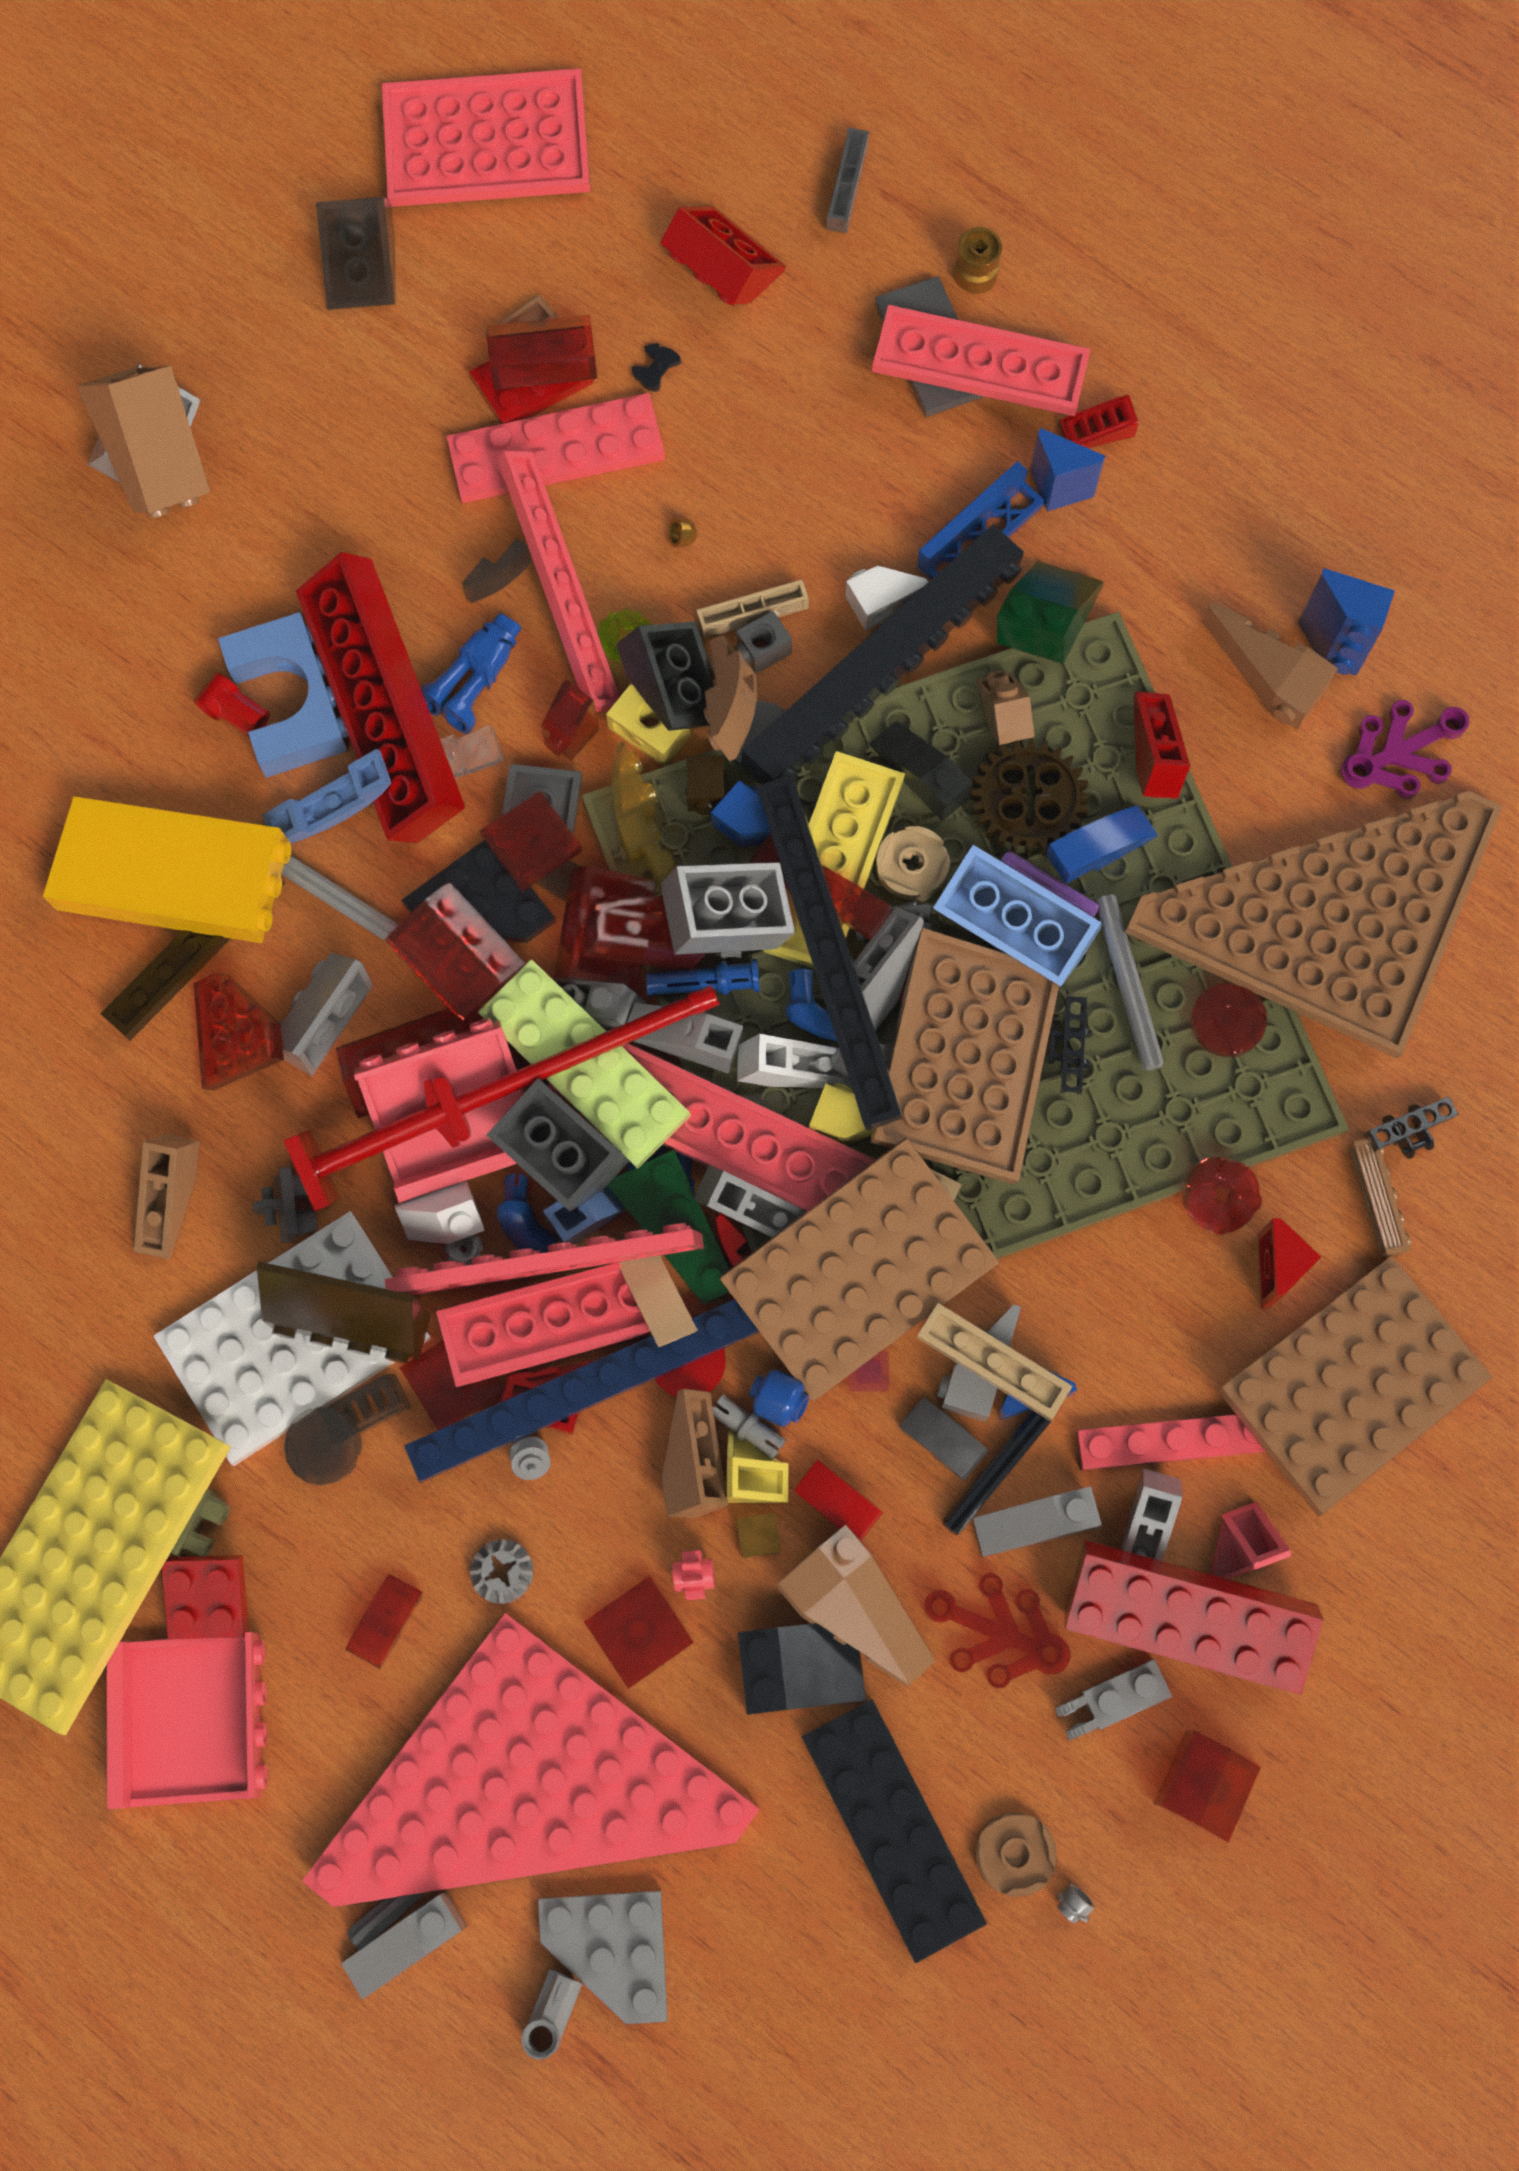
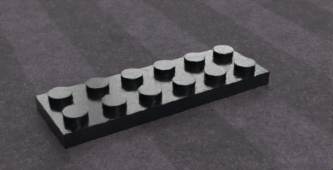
(894, 1831)

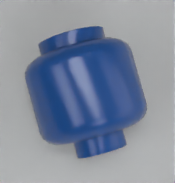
(779, 1398)

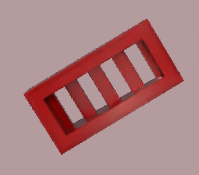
(1106, 410)

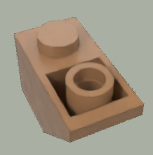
(1006, 707)

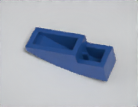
(1100, 843)

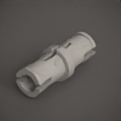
(748, 1427)

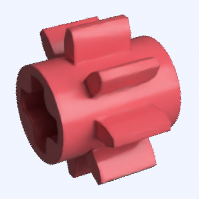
(693, 1575)

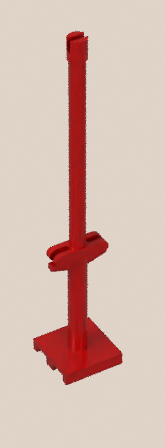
(447, 1110)

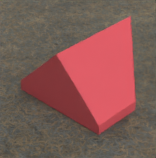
(1246, 1542)

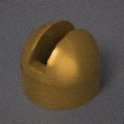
(681, 532)

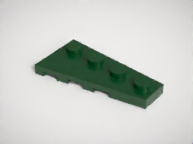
(662, 1196)

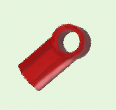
(224, 701)

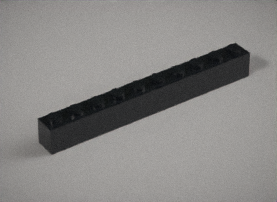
(883, 658)

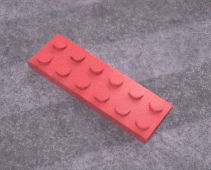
(981, 360)
(563, 443)
(540, 1324)

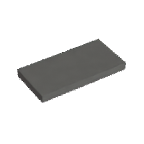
(929, 298)

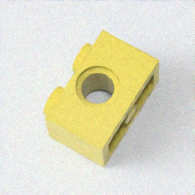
(656, 742)

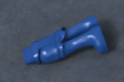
(485, 655)

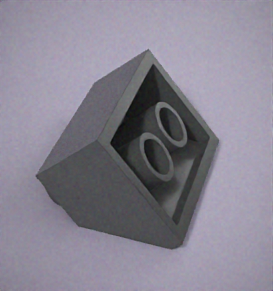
(557, 1146)

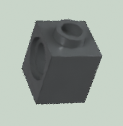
(767, 629)

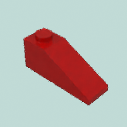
(1158, 746)

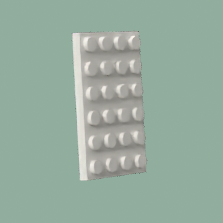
(258, 1382)

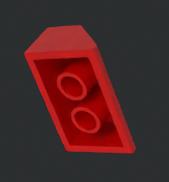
(720, 254)

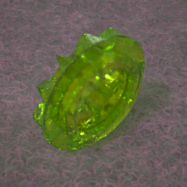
(609, 630)

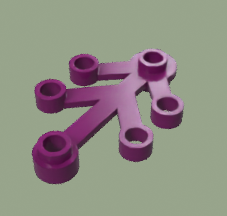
(1400, 752)

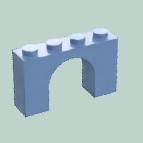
(314, 729)

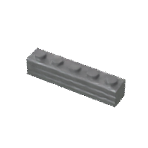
(847, 180)

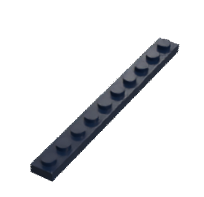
(575, 1392)

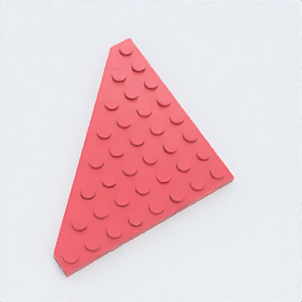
(524, 1778)

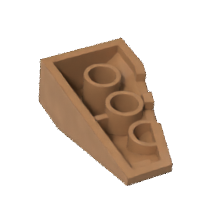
(1283, 676)
(853, 1600)

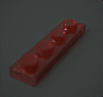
(853, 904)

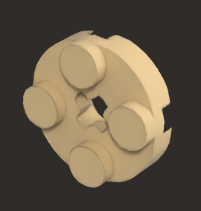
(903, 845)

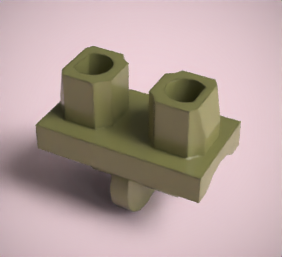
(190, 1541)

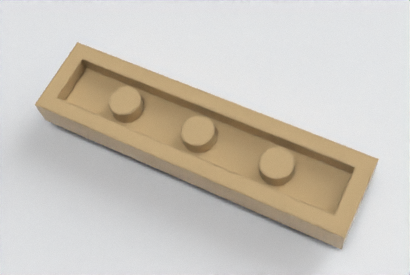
(994, 1362)

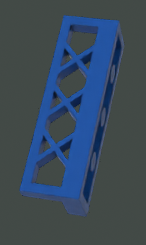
(976, 515)

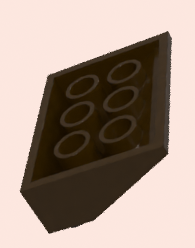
(342, 1312)

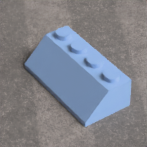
(1017, 916)

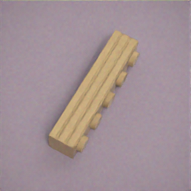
(746, 609)

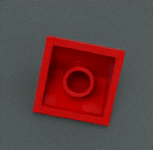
(1282, 1260)

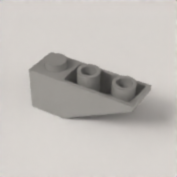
(605, 1002)
(695, 1038)

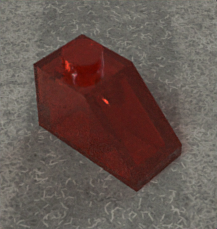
(569, 721)

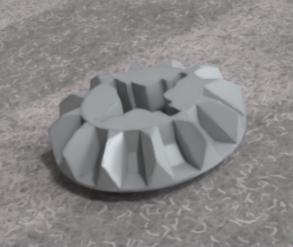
(519, 1576)

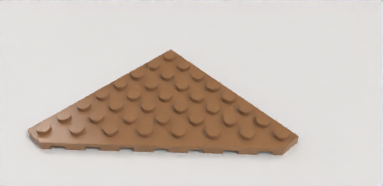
(1337, 924)

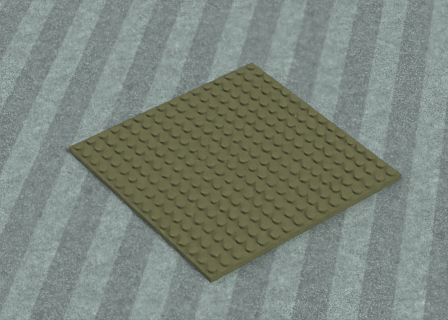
(1130, 1128)

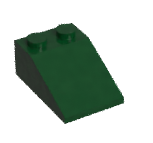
(1046, 611)

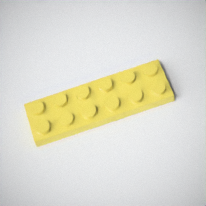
(847, 830)

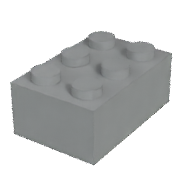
(727, 908)

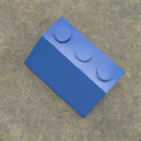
(1345, 619)

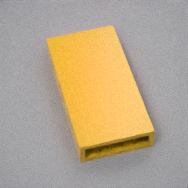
(168, 869)

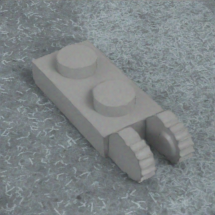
(1118, 1698)

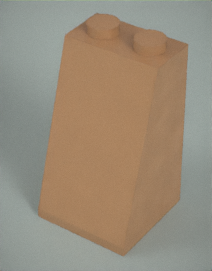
(147, 438)

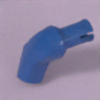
(804, 1010)
(519, 1219)

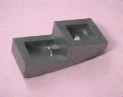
(943, 1438)

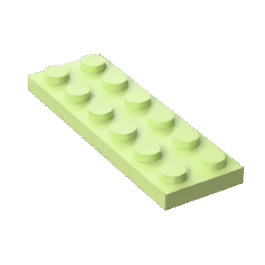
(608, 1089)

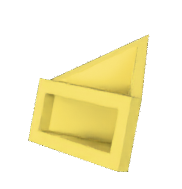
(753, 1475)

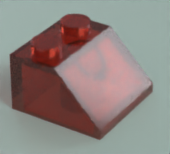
(1207, 1785)

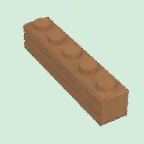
(1379, 1199)

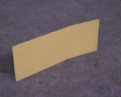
(658, 1299)

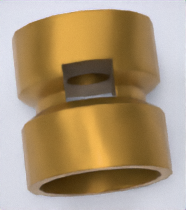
(978, 260)

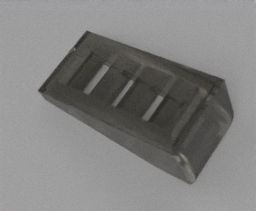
(394, 1393)

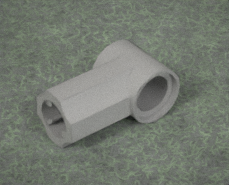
(552, 2011)

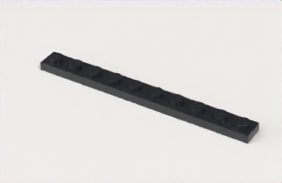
(829, 953)

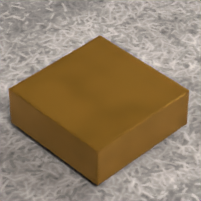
(758, 1535)

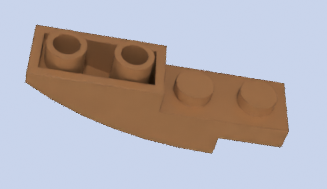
(731, 699)

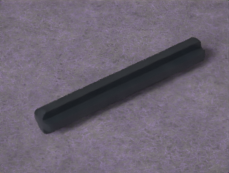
(995, 1473)

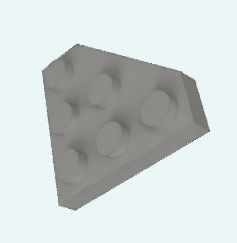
(612, 1948)

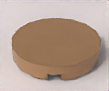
(1016, 1854)

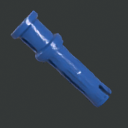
(722, 978)

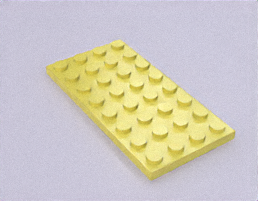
(95, 1548)

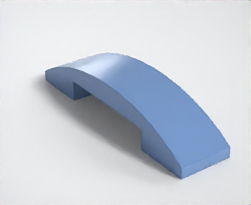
(333, 802)

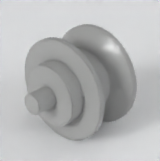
(529, 1458)

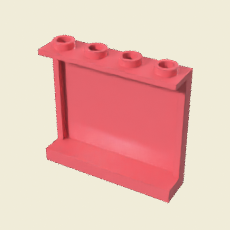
(396, 1089)
(185, 1721)

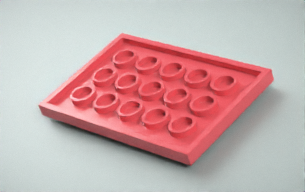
(485, 137)

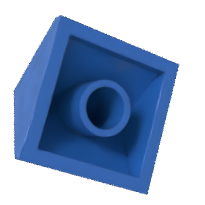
(1064, 470)

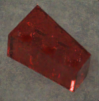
(634, 933)

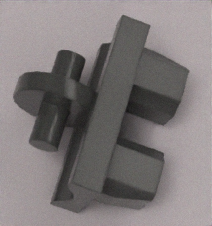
(291, 1221)

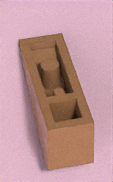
(164, 1192)
(692, 1461)

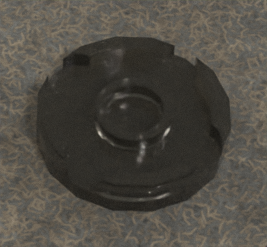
(322, 1445)

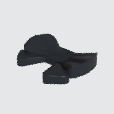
(663, 359)

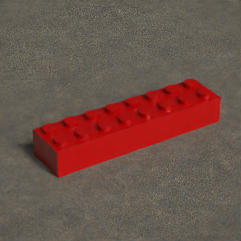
(380, 695)

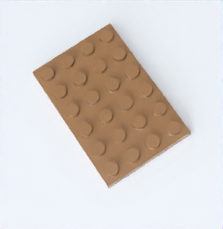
(968, 1056)
(859, 1269)
(1354, 1385)

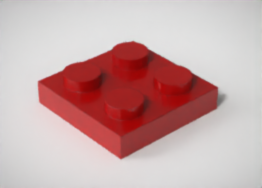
(205, 1597)

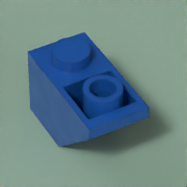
(741, 816)

